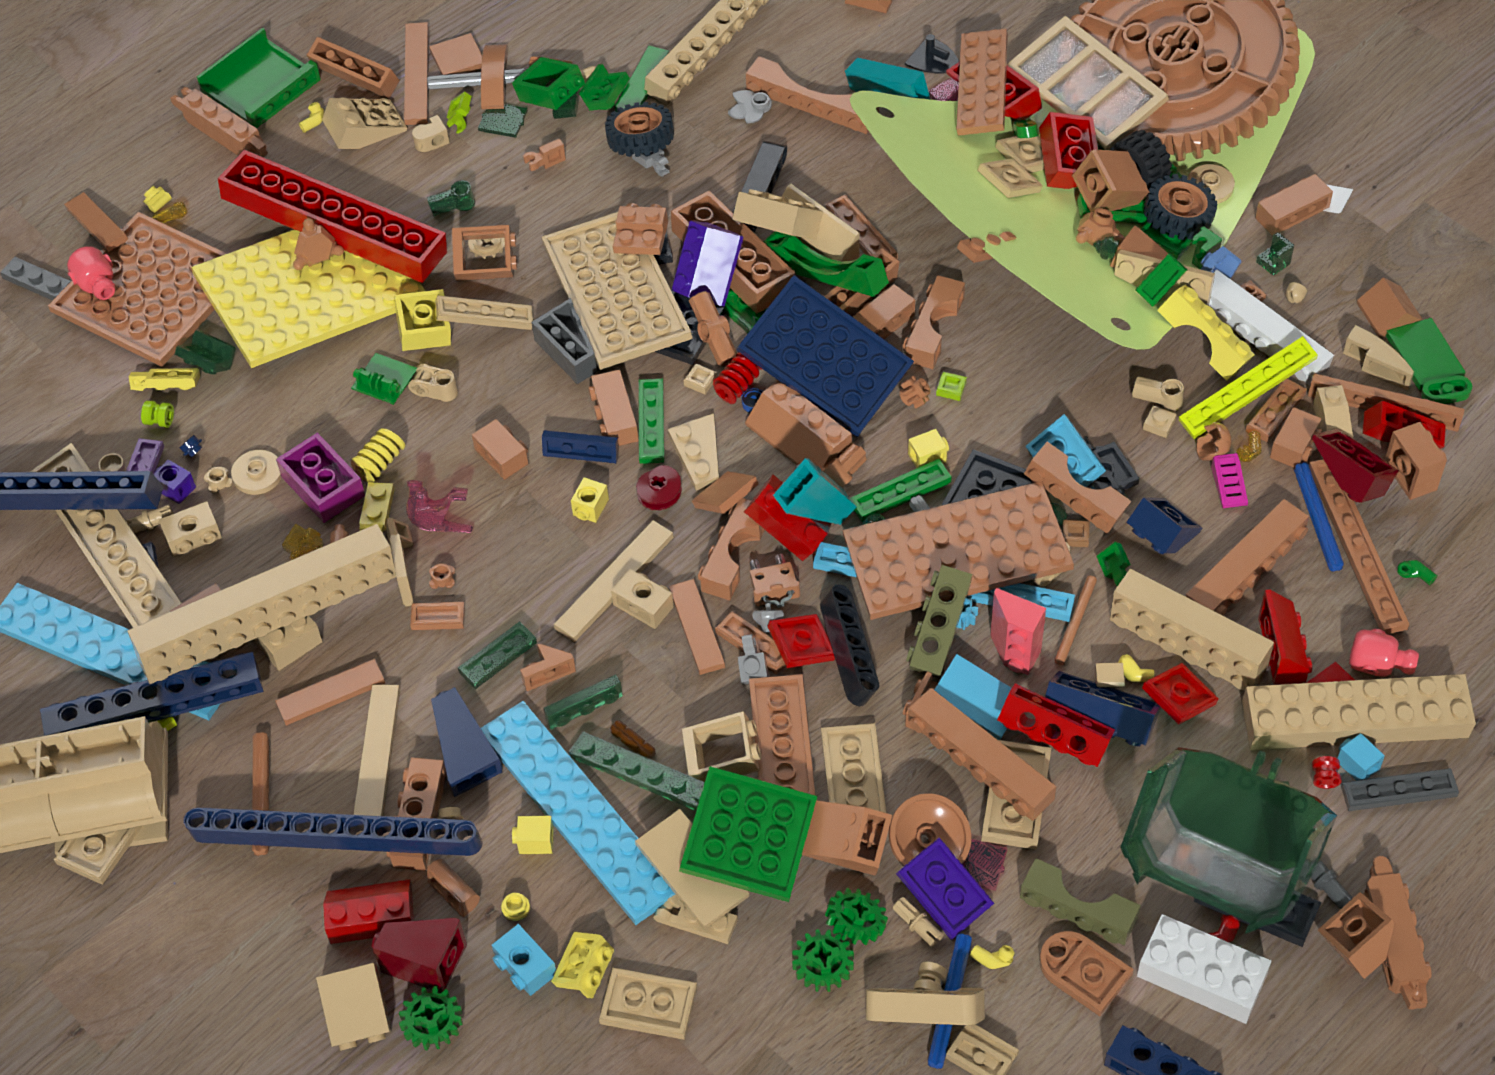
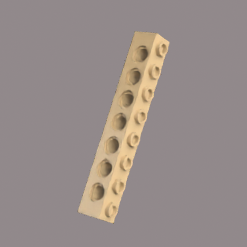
(699, 47)

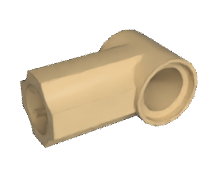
(1167, 393)

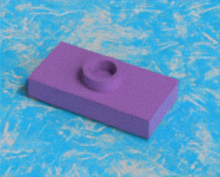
(146, 455)

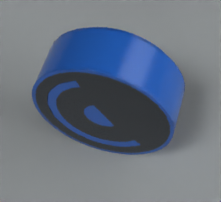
(750, 398)

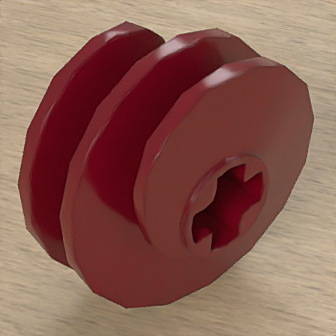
(659, 488)

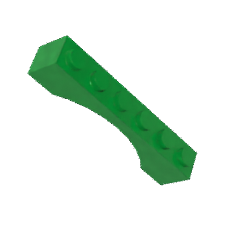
(861, 275)

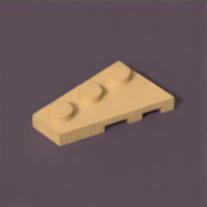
(697, 450)

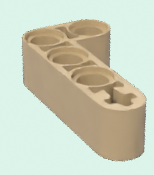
(955, 1007)

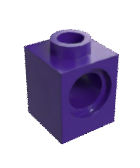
(175, 480)

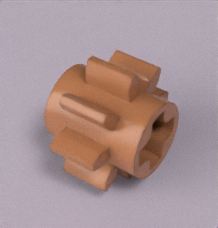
(915, 392)

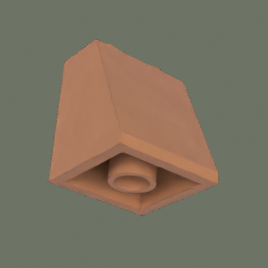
(1110, 180)

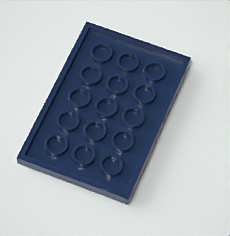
(825, 355)

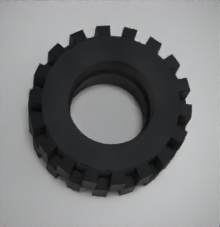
(1147, 153)

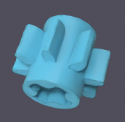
(968, 614)

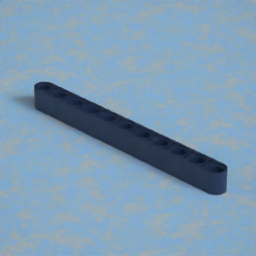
(342, 838)

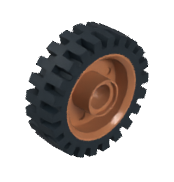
(639, 129)
(1179, 206)

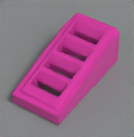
(1229, 465)

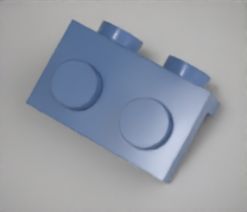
(1221, 260)

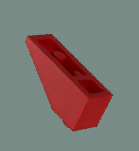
(1385, 418)

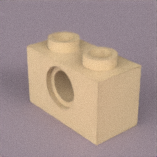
(190, 529)
(649, 610)

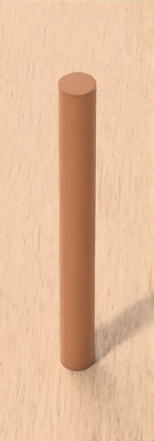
(1075, 620)

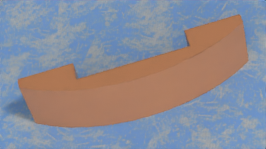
(493, 76)

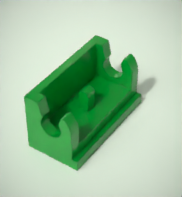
(1206, 242)

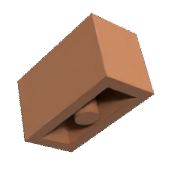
(1295, 438)
(500, 448)

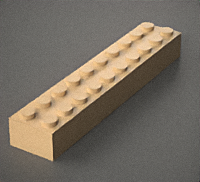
(262, 603)

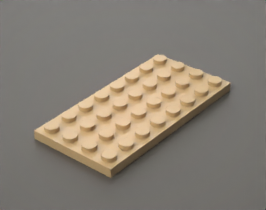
(616, 295)

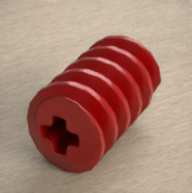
(735, 378)

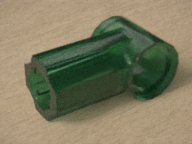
(458, 197)

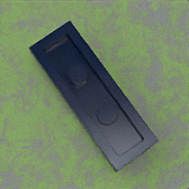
(580, 446)

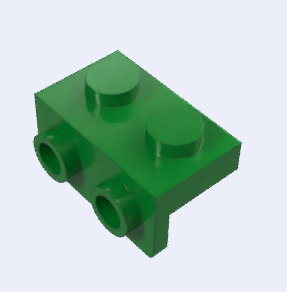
(603, 88)

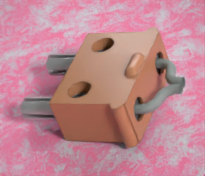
(774, 582)

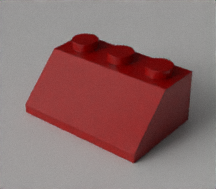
(1065, 145)
(795, 532)
(1282, 626)
(364, 910)

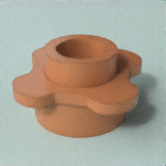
(439, 571)

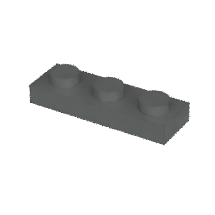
(34, 278)

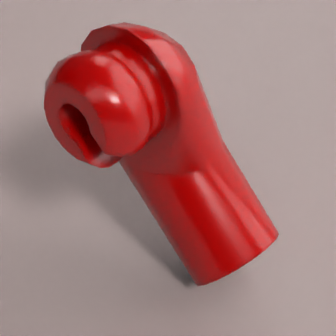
(1227, 929)

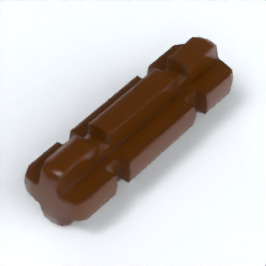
(632, 740)

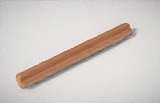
(260, 789)

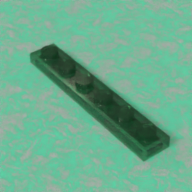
(637, 770)

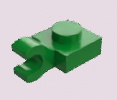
(1114, 562)

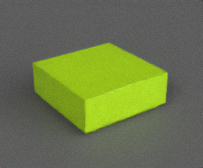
(951, 386)

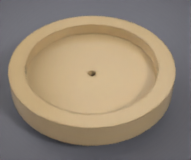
(1216, 178)
(256, 472)

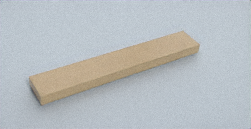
(598, 595)
(377, 750)

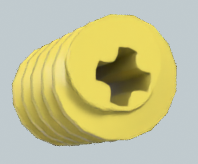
(376, 453)

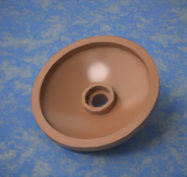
(932, 817)

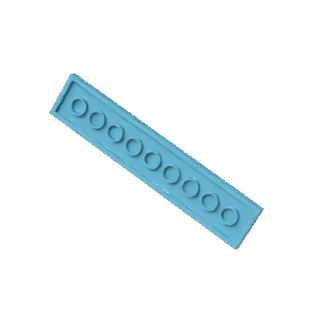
(75, 637)
(577, 811)

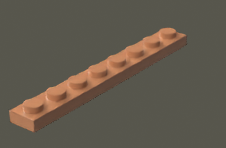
(1360, 551)

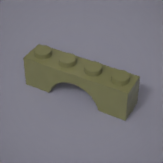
(1110, 918)

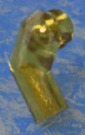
(174, 212)

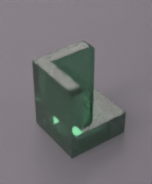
(1277, 256)

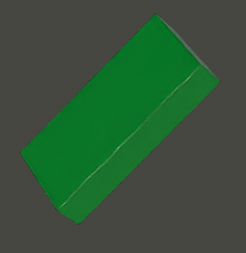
(1161, 279)

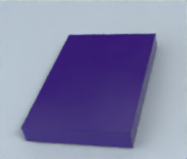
(945, 888)

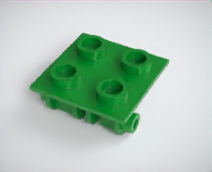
(383, 378)

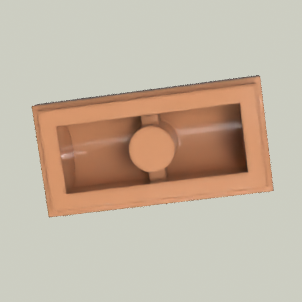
(452, 887)

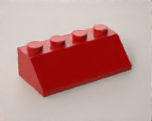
(1021, 95)

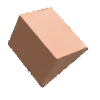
(1387, 307)

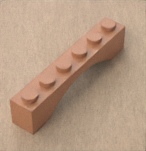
(770, 79)

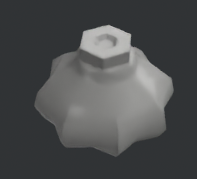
(763, 617)

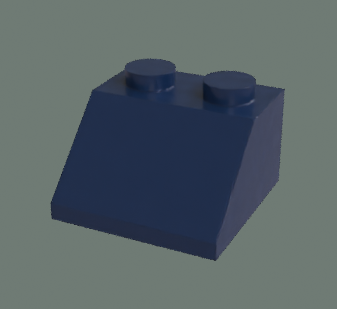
(1162, 525)

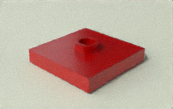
(801, 640)
(1180, 693)

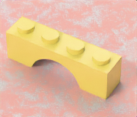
(1228, 351)

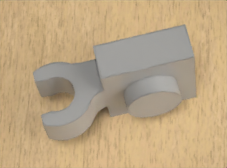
(656, 160)
(753, 663)

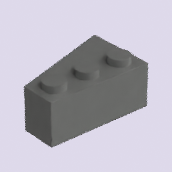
(565, 341)

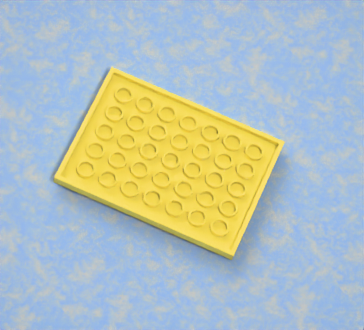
(283, 309)

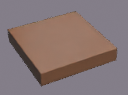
(457, 55)
(725, 492)

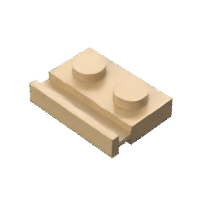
(981, 1052)

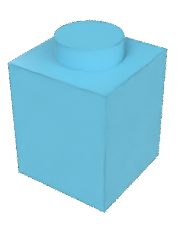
(1360, 757)

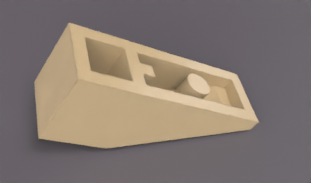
(1333, 408)

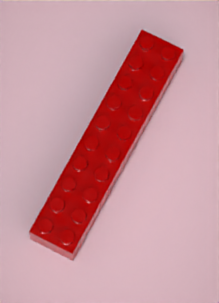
(353, 221)

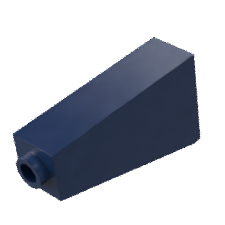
(464, 746)

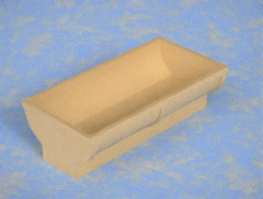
(82, 783)

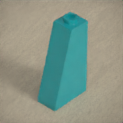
(886, 78)
(814, 495)

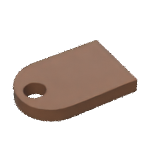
(1084, 970)

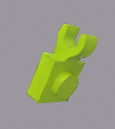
(458, 110)

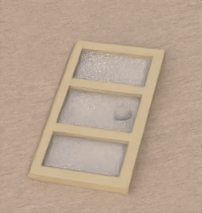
(1088, 80)

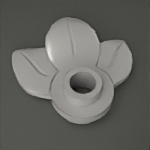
(750, 105)

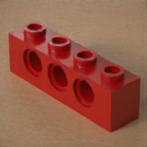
(1050, 712)

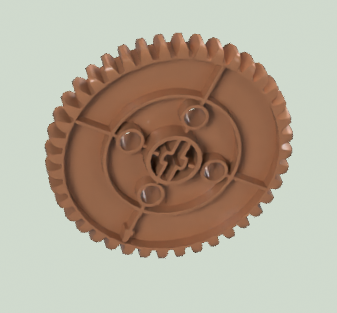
(1214, 58)

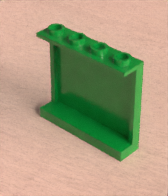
(257, 79)

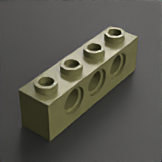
(958, 583)

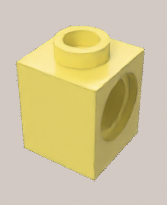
(927, 448)
(589, 500)

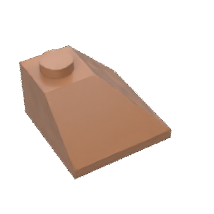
(1360, 934)

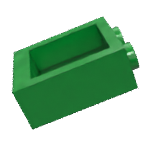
(531, 83)

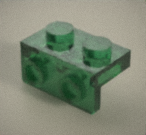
(207, 353)

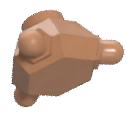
(1096, 226)
(314, 246)

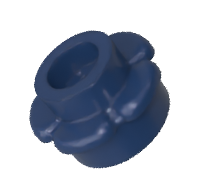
(191, 446)

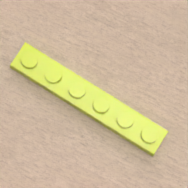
(1248, 387)

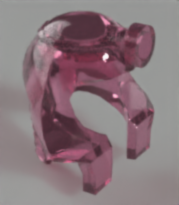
(431, 514)

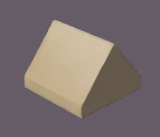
(397, 527)
(1109, 675)

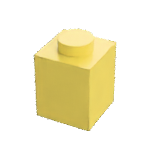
(534, 835)

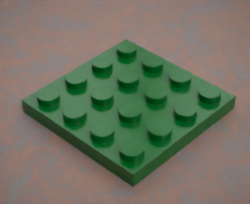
(748, 834)

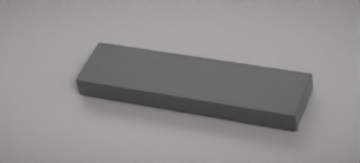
(1399, 789)

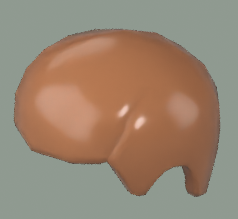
(1214, 443)

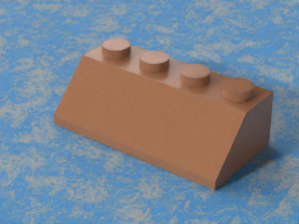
(797, 426)

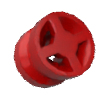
(1326, 772)

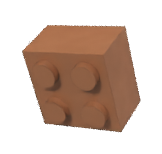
(1417, 460)

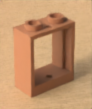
(459, 236)

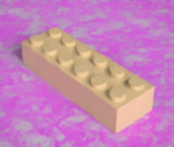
(1190, 630)

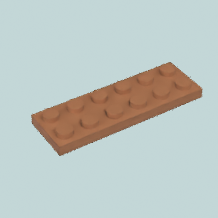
(982, 82)
(782, 732)

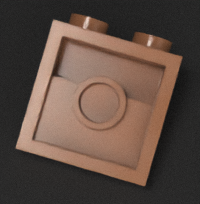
(640, 229)

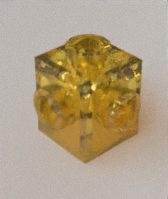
(298, 538)

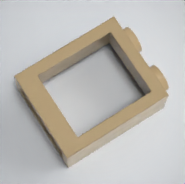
(719, 728)

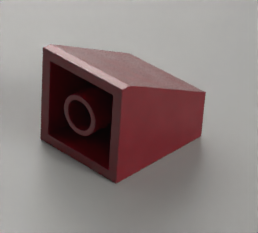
(420, 951)

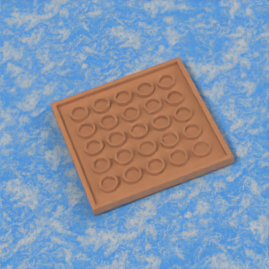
(155, 292)

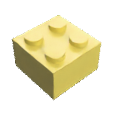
(419, 322)

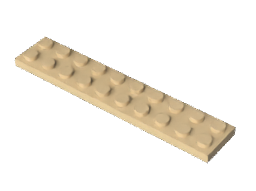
(114, 551)

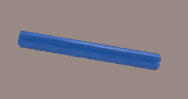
(1319, 517)
(953, 982)

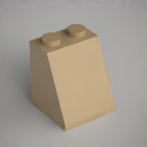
(354, 1006)

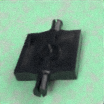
(1118, 472)

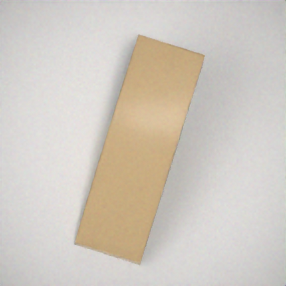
(1378, 357)

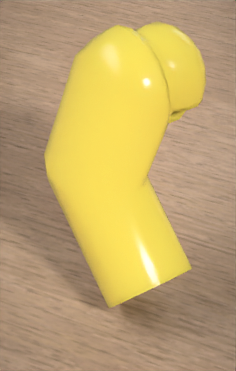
(314, 119)
(1132, 670)
(993, 960)

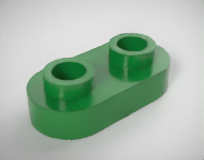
(1444, 389)

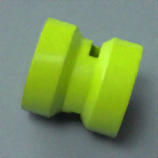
(157, 414)

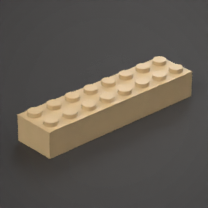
(1343, 709)

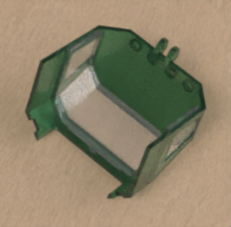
(1227, 834)

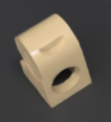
(431, 135)

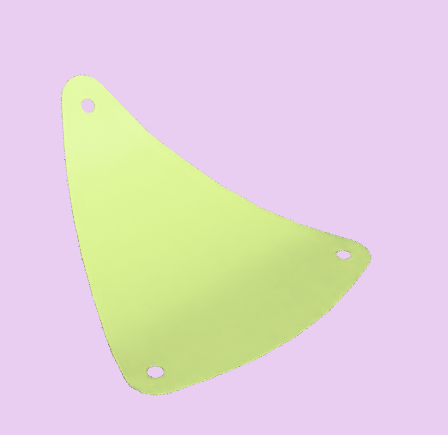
(1045, 251)

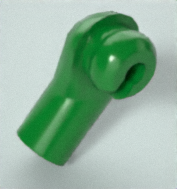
(1416, 569)

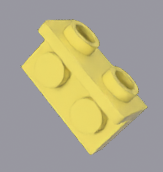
(583, 963)

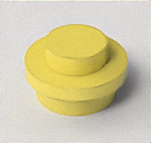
(515, 906)

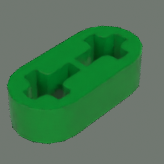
(1025, 128)

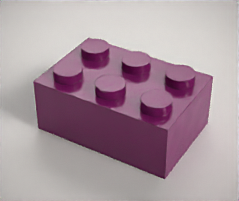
(320, 477)

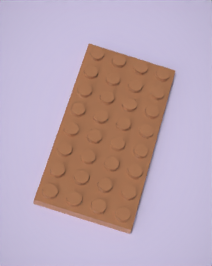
(992, 536)

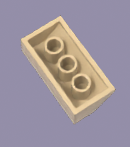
(834, 238)

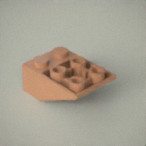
(847, 836)

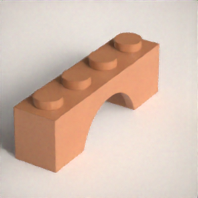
(943, 300)
(1100, 506)
(721, 573)

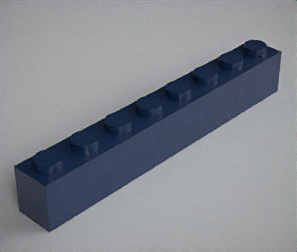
(79, 490)

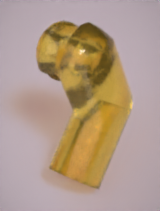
(1253, 449)

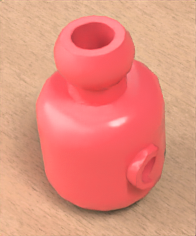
(92, 272)
(1379, 653)

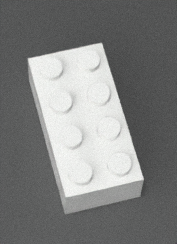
(1204, 968)

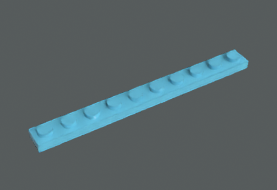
(1057, 603)

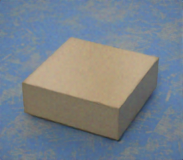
(700, 379)

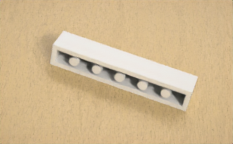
(1262, 325)

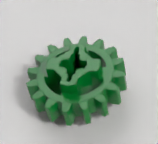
(856, 916)
(812, 968)
(417, 1018)

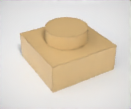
(1159, 421)

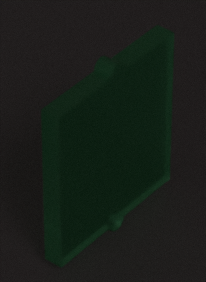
(503, 121)

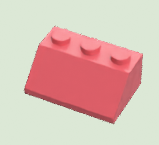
(1017, 630)

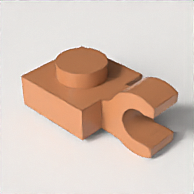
(549, 155)

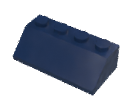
(1125, 712)

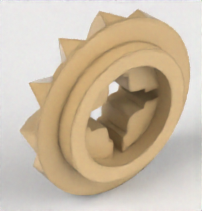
(476, 246)

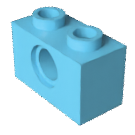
(519, 945)

